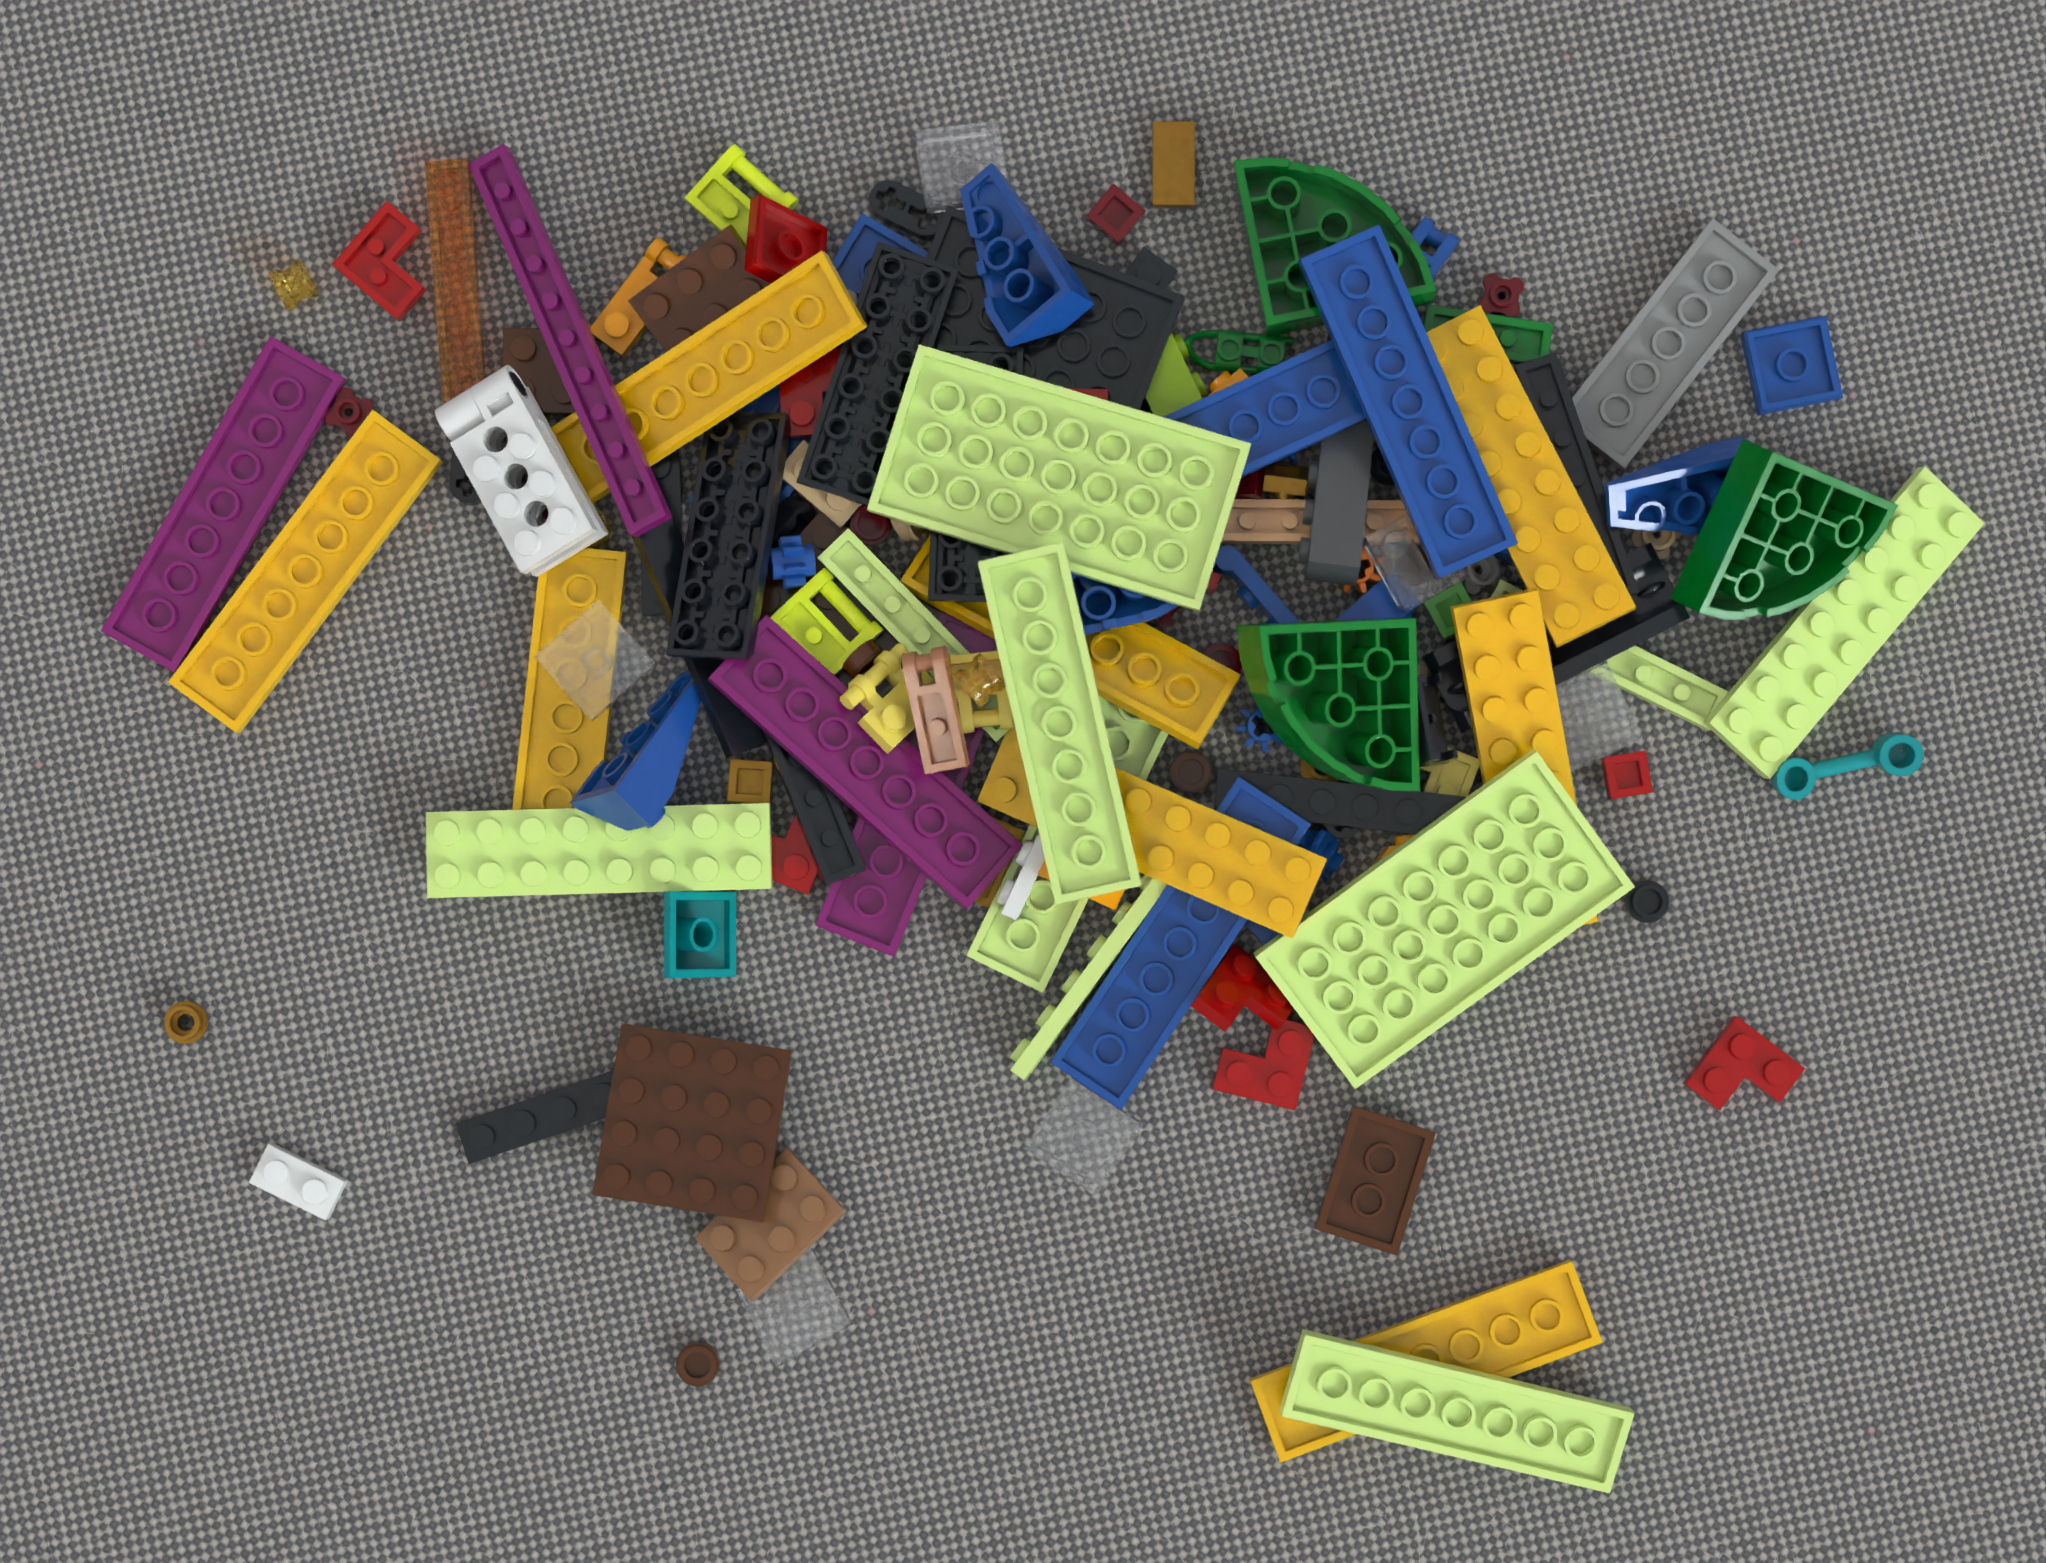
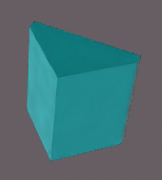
(699, 934)

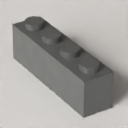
(1337, 506)

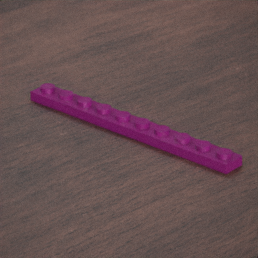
(570, 341)

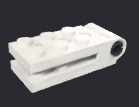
(476, 426)

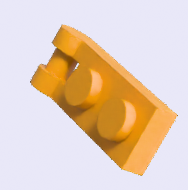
(619, 323)

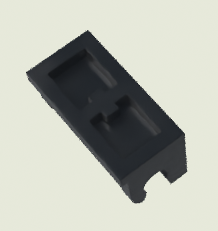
(1432, 737)

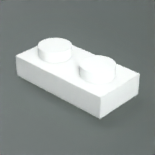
(1016, 893)
(298, 1181)

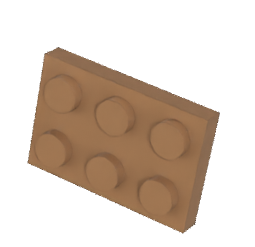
(795, 1218)

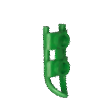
(1231, 350)

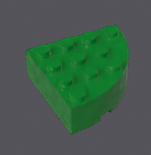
(1301, 210)
(1777, 537)
(1340, 695)

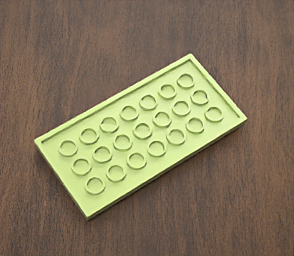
(1048, 465)
(1444, 919)

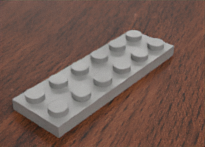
(1669, 342)

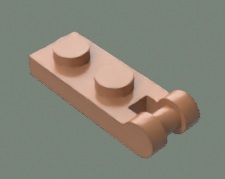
(935, 711)

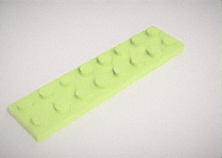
(1843, 627)
(1059, 723)
(581, 854)
(1034, 943)
(1456, 1411)

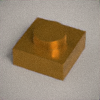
(1285, 481)
(750, 781)

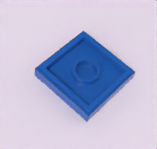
(1791, 365)

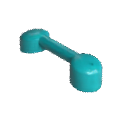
(1797, 776)

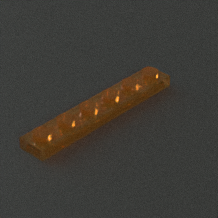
(455, 275)

